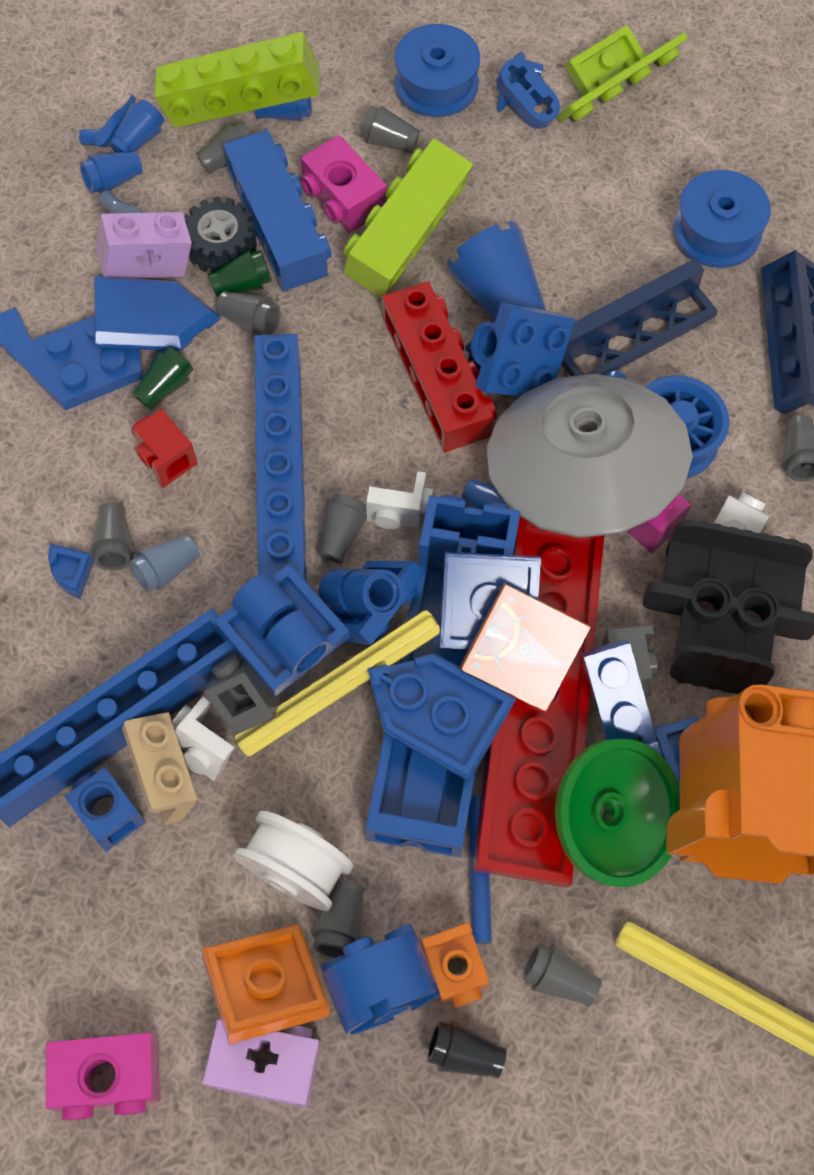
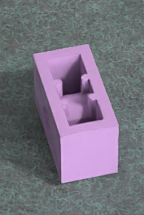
(143, 245)
(288, 1082)

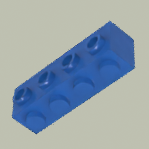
(278, 213)

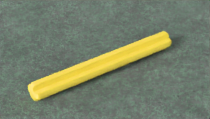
(339, 682)
(717, 986)

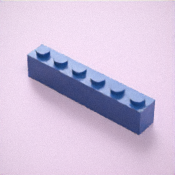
(92, 726)

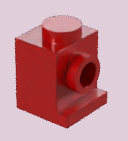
(163, 447)

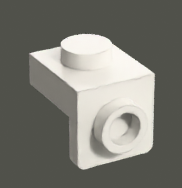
(398, 508)
(743, 513)
(201, 748)

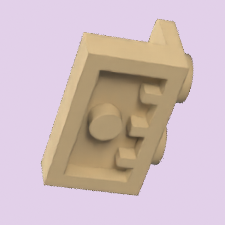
(160, 766)

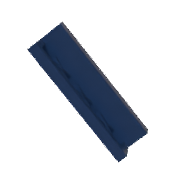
(633, 310)
(790, 329)

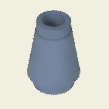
(163, 562)

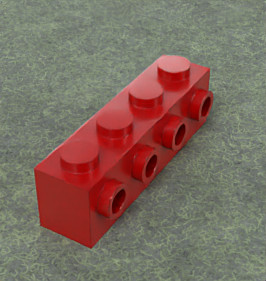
(438, 366)

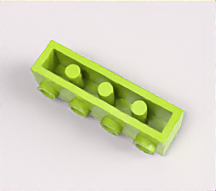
(237, 80)
(407, 217)

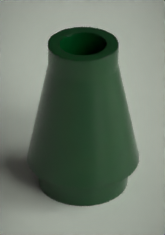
(242, 274)
(163, 377)

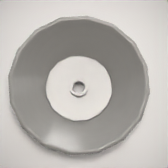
(589, 455)

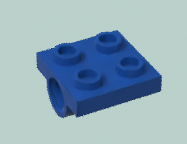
(520, 349)
(369, 596)
(280, 627)

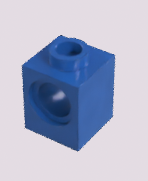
(112, 826)

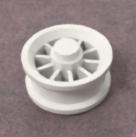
(294, 860)

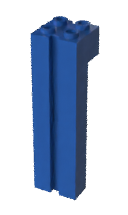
(412, 796)

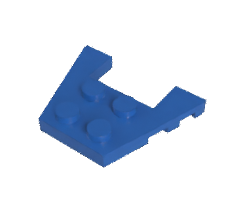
(68, 361)

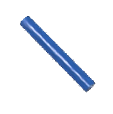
(479, 884)

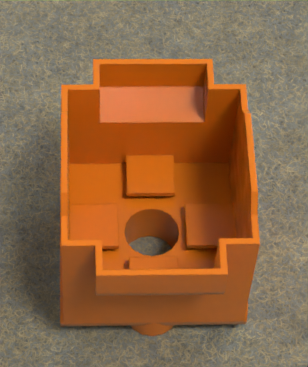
(748, 786)

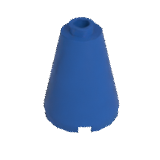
(497, 270)

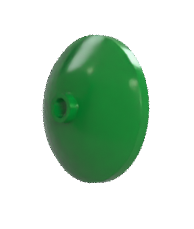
(637, 801)

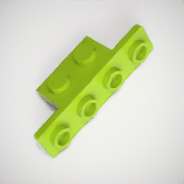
(608, 65)

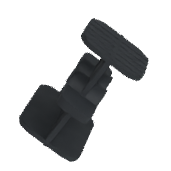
(734, 574)

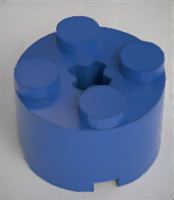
(379, 980)

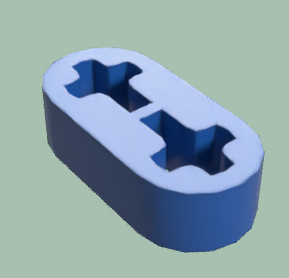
(527, 93)

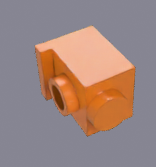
(452, 944)

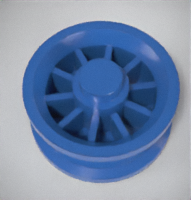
(437, 70)
(721, 218)
(701, 412)

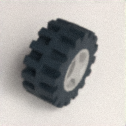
(221, 220)

